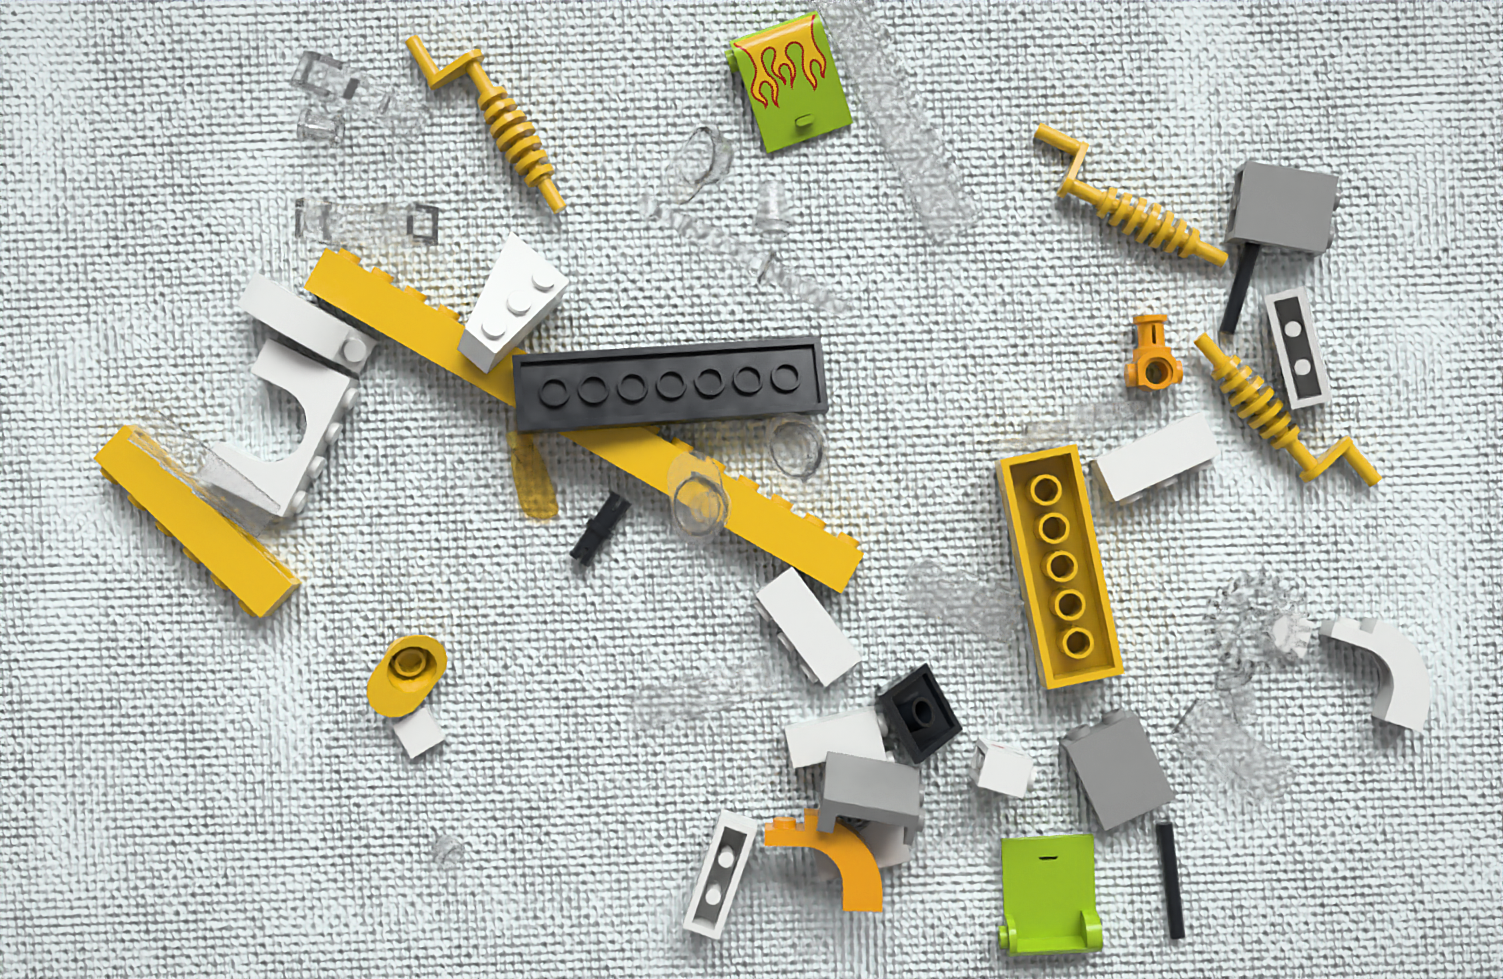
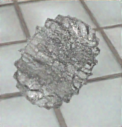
(1266, 637)

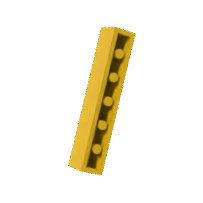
(208, 536)

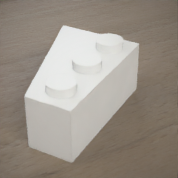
(512, 304)

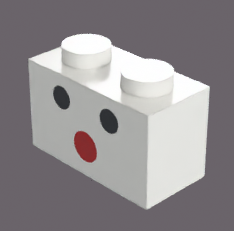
(1002, 768)

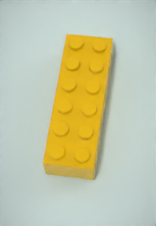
(1059, 567)

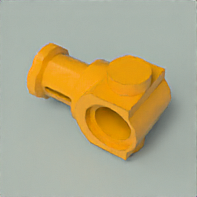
(1152, 351)

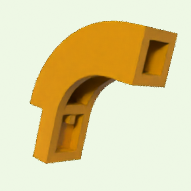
(845, 846)

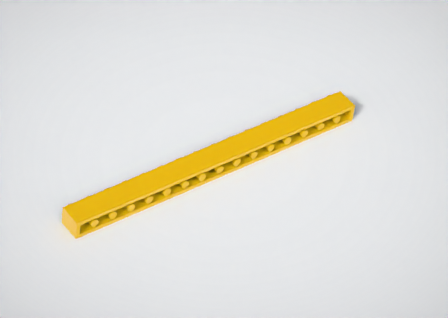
(633, 449)

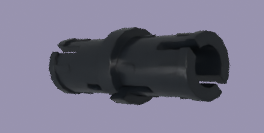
(600, 529)

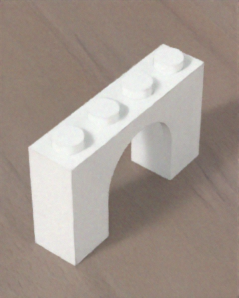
(324, 397)
(855, 734)

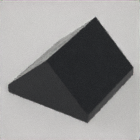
(919, 712)

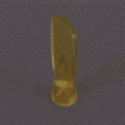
(531, 477)

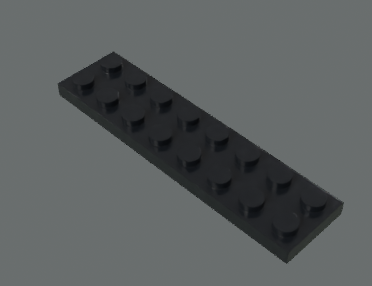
(668, 384)

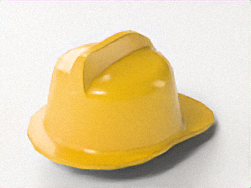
(406, 675)

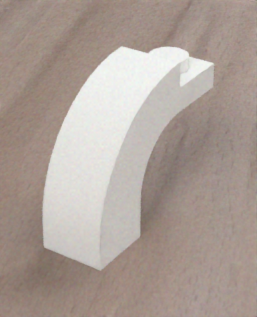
(306, 323)
(1402, 673)

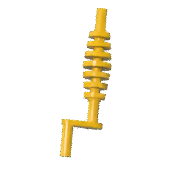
(507, 124)
(1120, 209)
(1276, 424)

